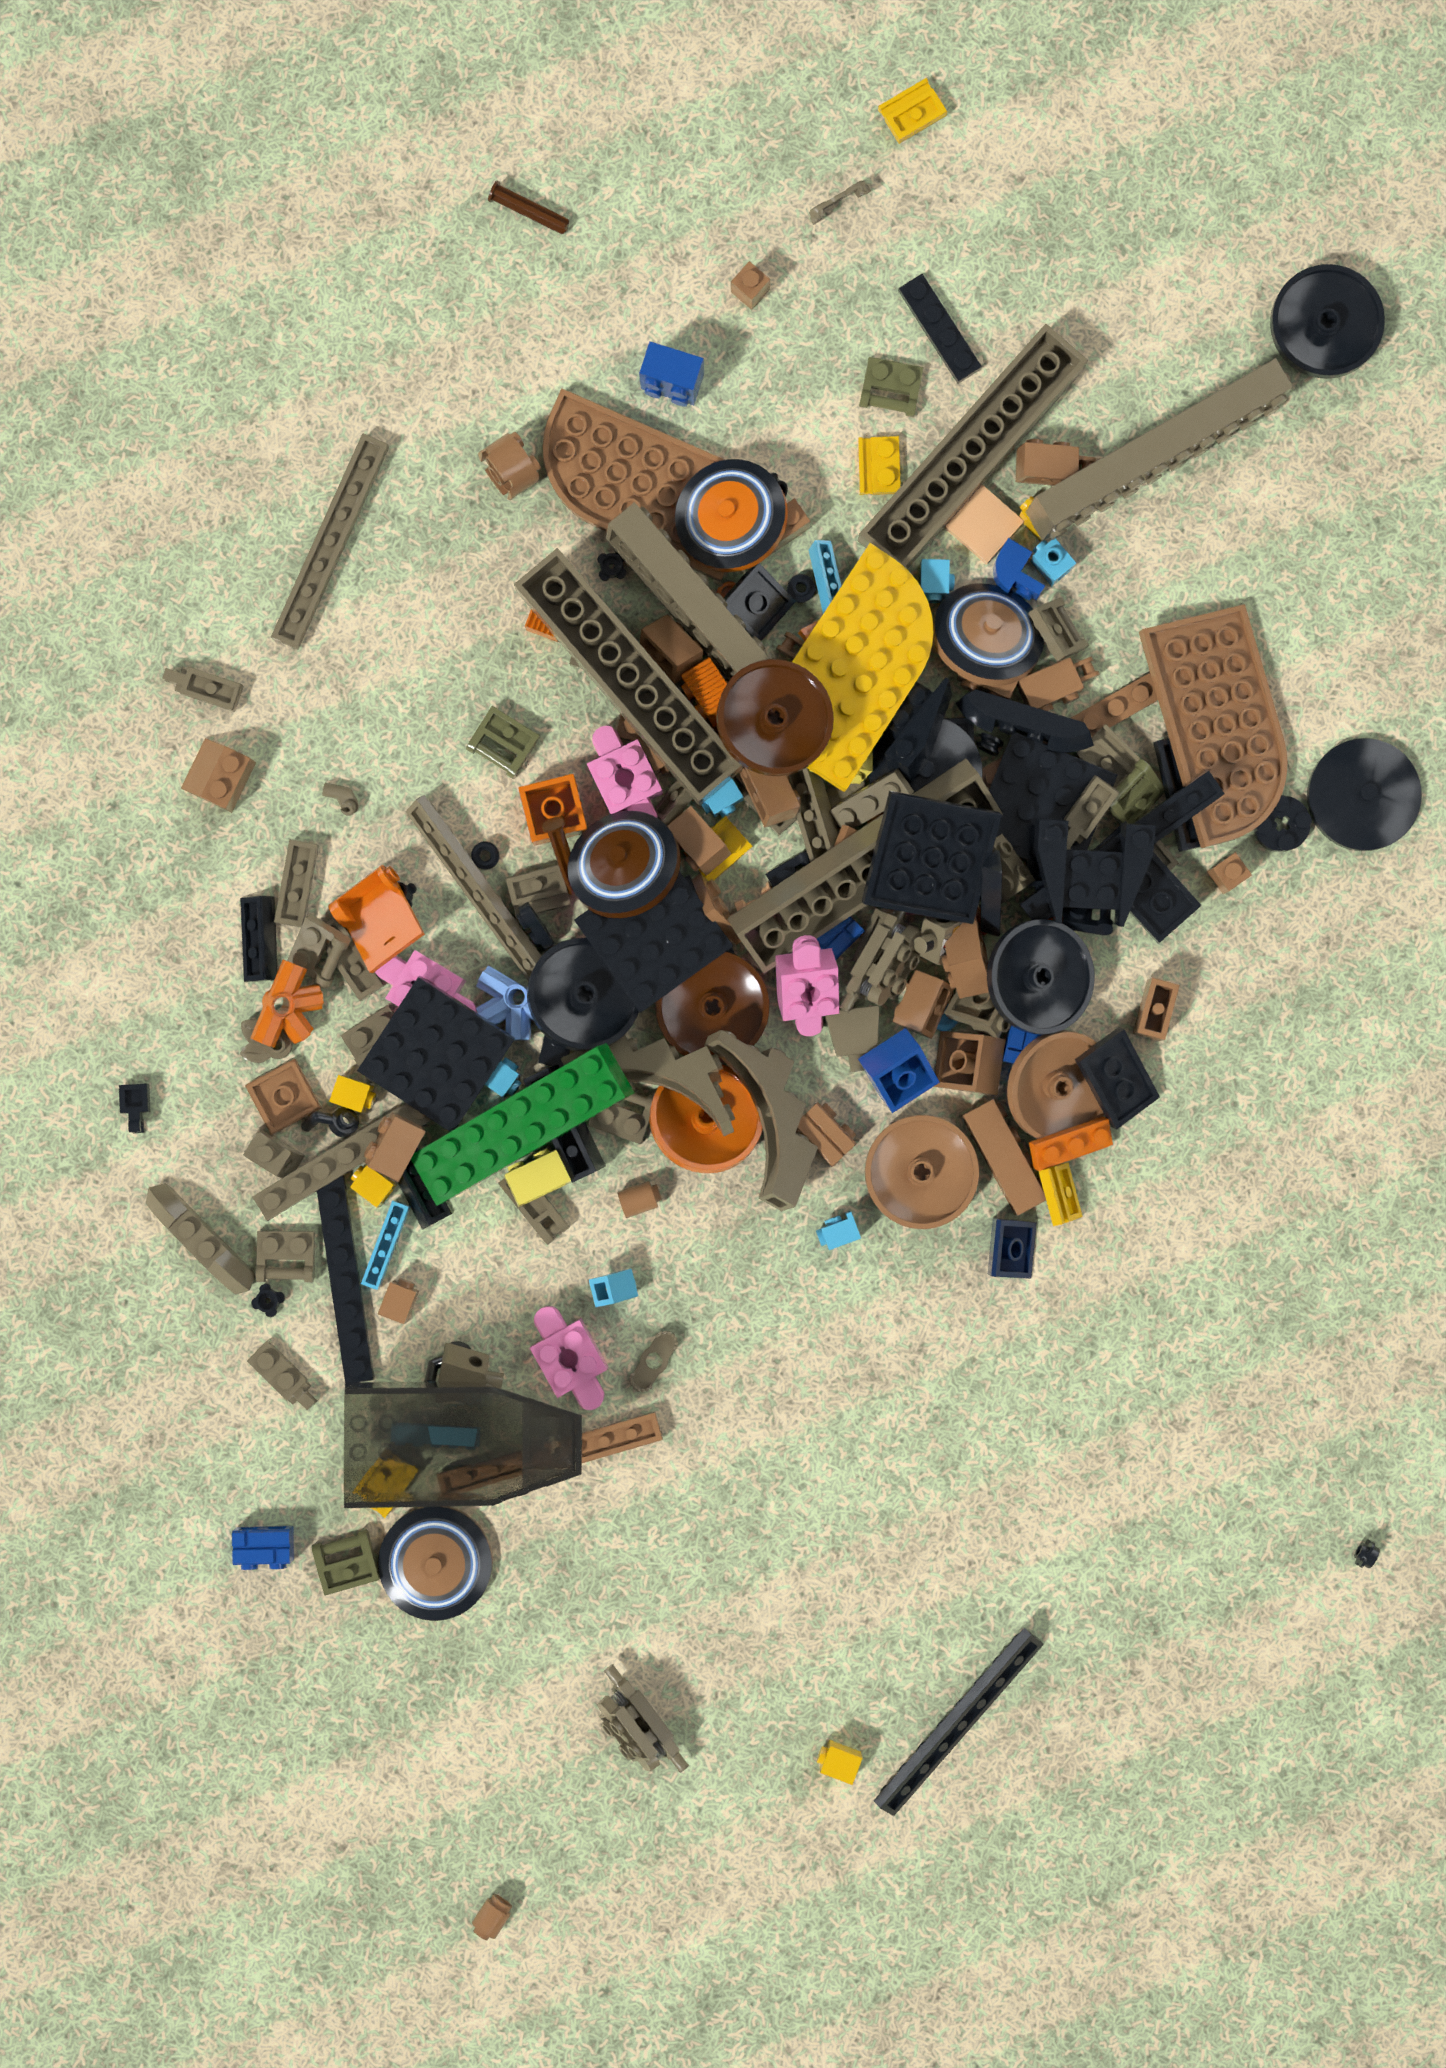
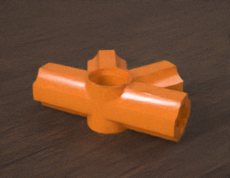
(289, 1016)

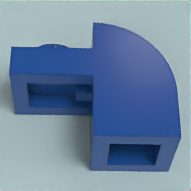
(1008, 571)

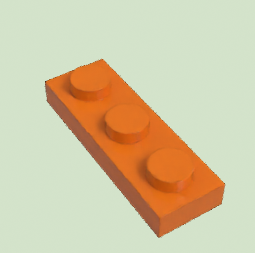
(1071, 1143)

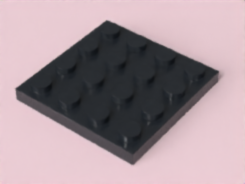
(1038, 785)
(930, 857)
(658, 947)
(436, 1054)

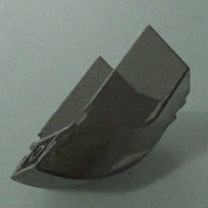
(452, 1444)

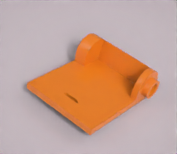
(377, 917)

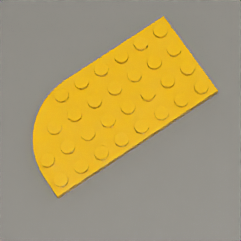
(867, 658)

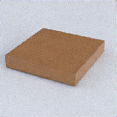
(283, 1096)

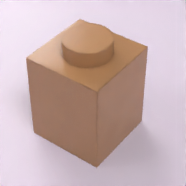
(750, 285)
(1229, 873)
(399, 1301)

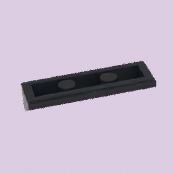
(991, 895)
(259, 938)
(420, 1199)

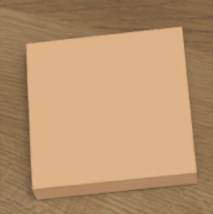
(984, 524)

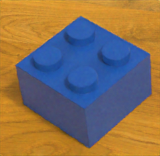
(671, 374)
(898, 1070)

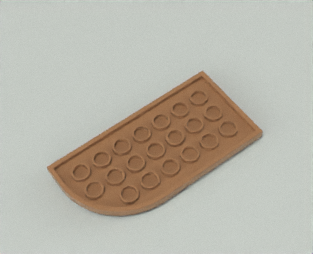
(609, 461)
(1219, 717)

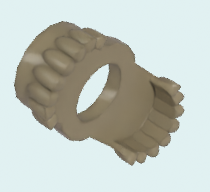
(859, 188)
(643, 1376)

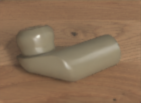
(344, 797)

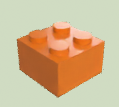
(553, 799)

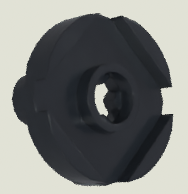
(1297, 832)

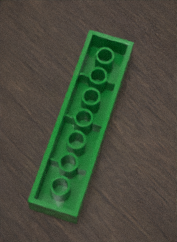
(522, 1124)

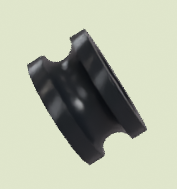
(989, 744)

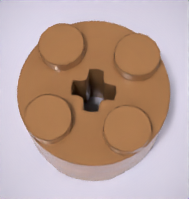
(510, 465)

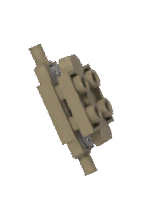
(883, 963)
(637, 1725)

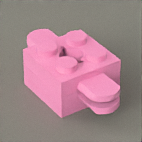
(623, 773)
(404, 974)
(807, 985)
(569, 1357)

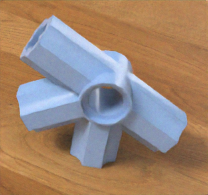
(502, 1005)

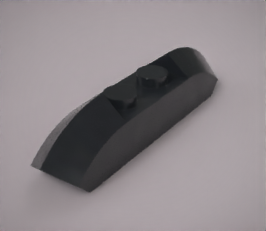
(1037, 724)

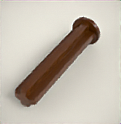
(528, 208)
(555, 831)

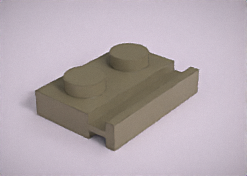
(1110, 754)
(541, 888)

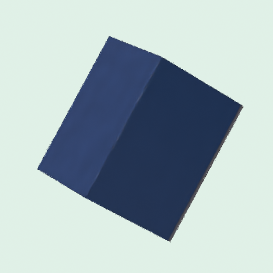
(1011, 1248)

